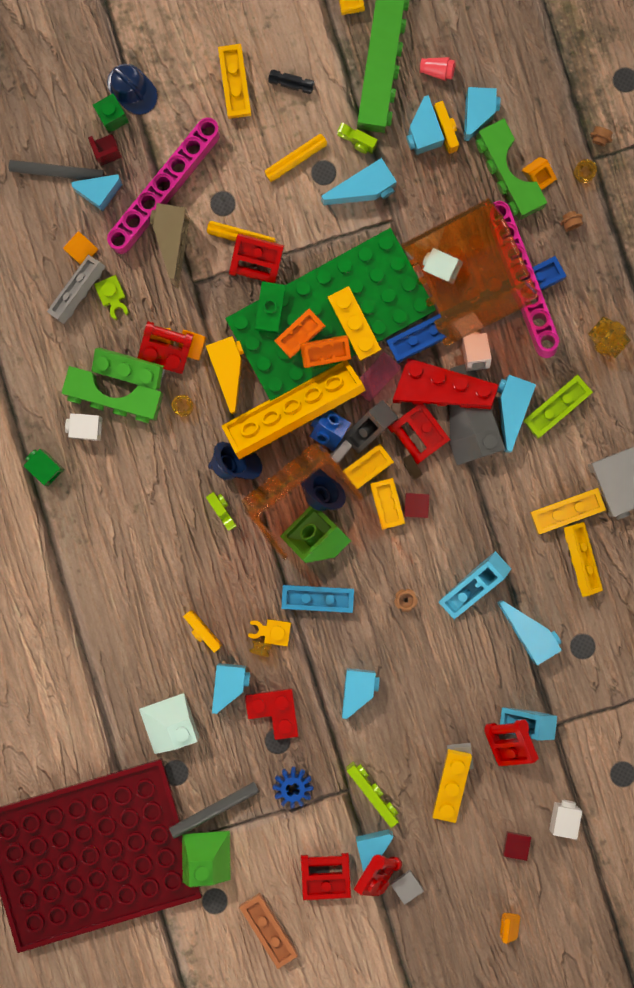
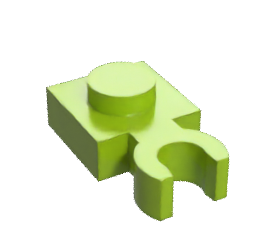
(361, 141)
(111, 294)
(218, 504)

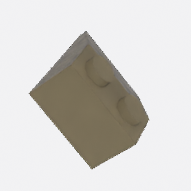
(171, 231)

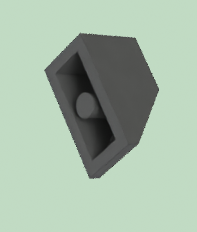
(370, 426)

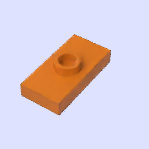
(301, 331)
(325, 351)

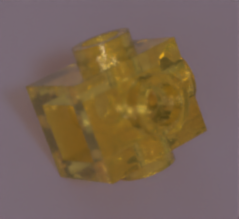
(609, 337)

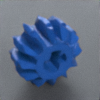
(295, 795)

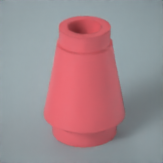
(440, 68)

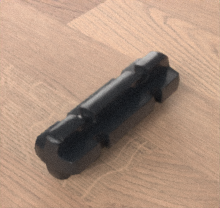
(291, 81)

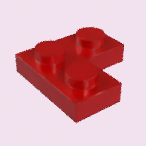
(278, 705)

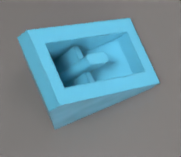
(98, 190)
(372, 845)

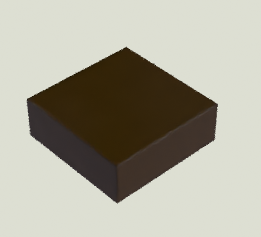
(411, 467)

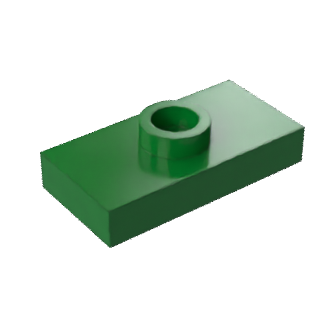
(270, 307)

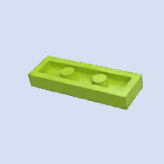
(557, 406)
(373, 793)

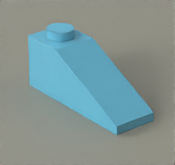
(366, 185)
(513, 404)
(475, 585)
(535, 638)

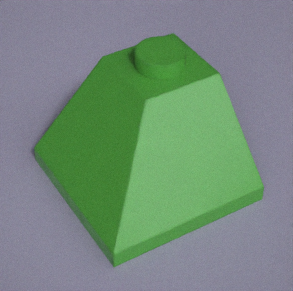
(315, 537)
(206, 858)

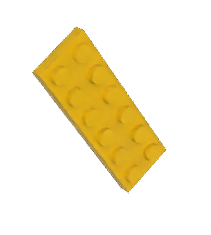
(292, 409)

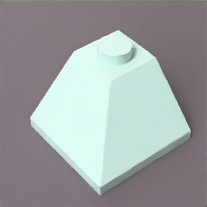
(169, 724)

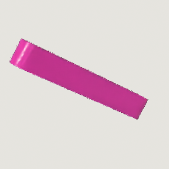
(165, 174)
(538, 310)

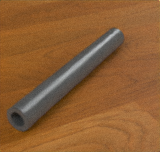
(54, 170)
(213, 810)

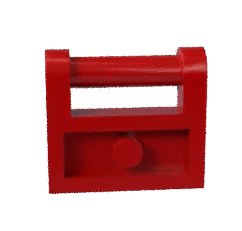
(259, 253)
(165, 354)
(424, 427)
(511, 751)
(376, 875)
(325, 885)

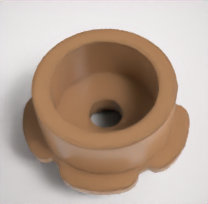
(601, 136)
(572, 221)
(405, 606)

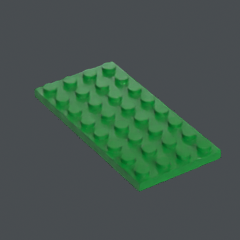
(381, 285)

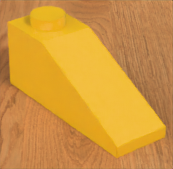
(227, 366)

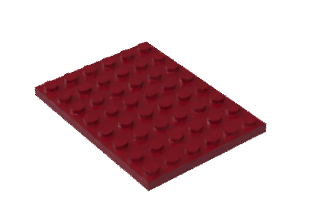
(91, 856)

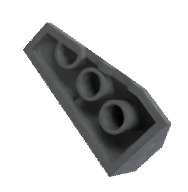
(472, 430)

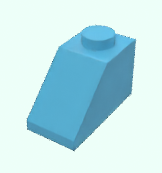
(479, 109)
(425, 129)
(229, 684)
(358, 690)
(541, 725)

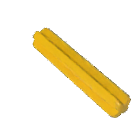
(295, 157)
(230, 232)

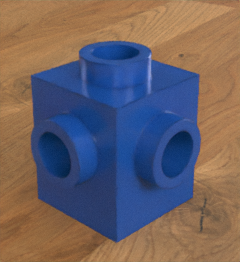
(329, 429)

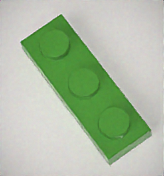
(127, 368)

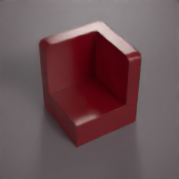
(105, 149)

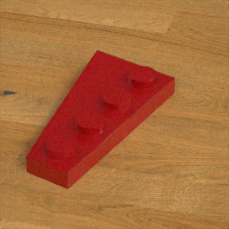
(439, 386)

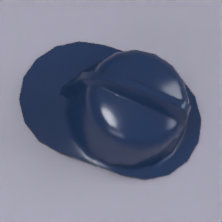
(132, 89)
(228, 466)
(323, 492)

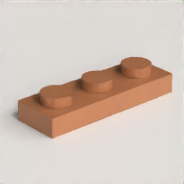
(268, 930)

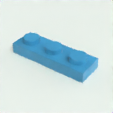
(317, 598)

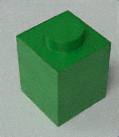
(110, 113)
(43, 466)

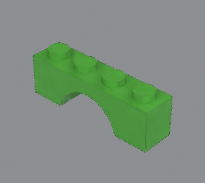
(523, 196)
(83, 386)

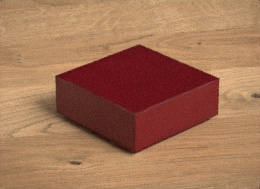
(416, 505)
(516, 846)

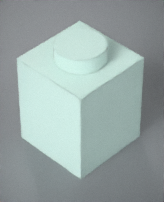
(442, 265)

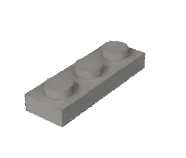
(76, 289)

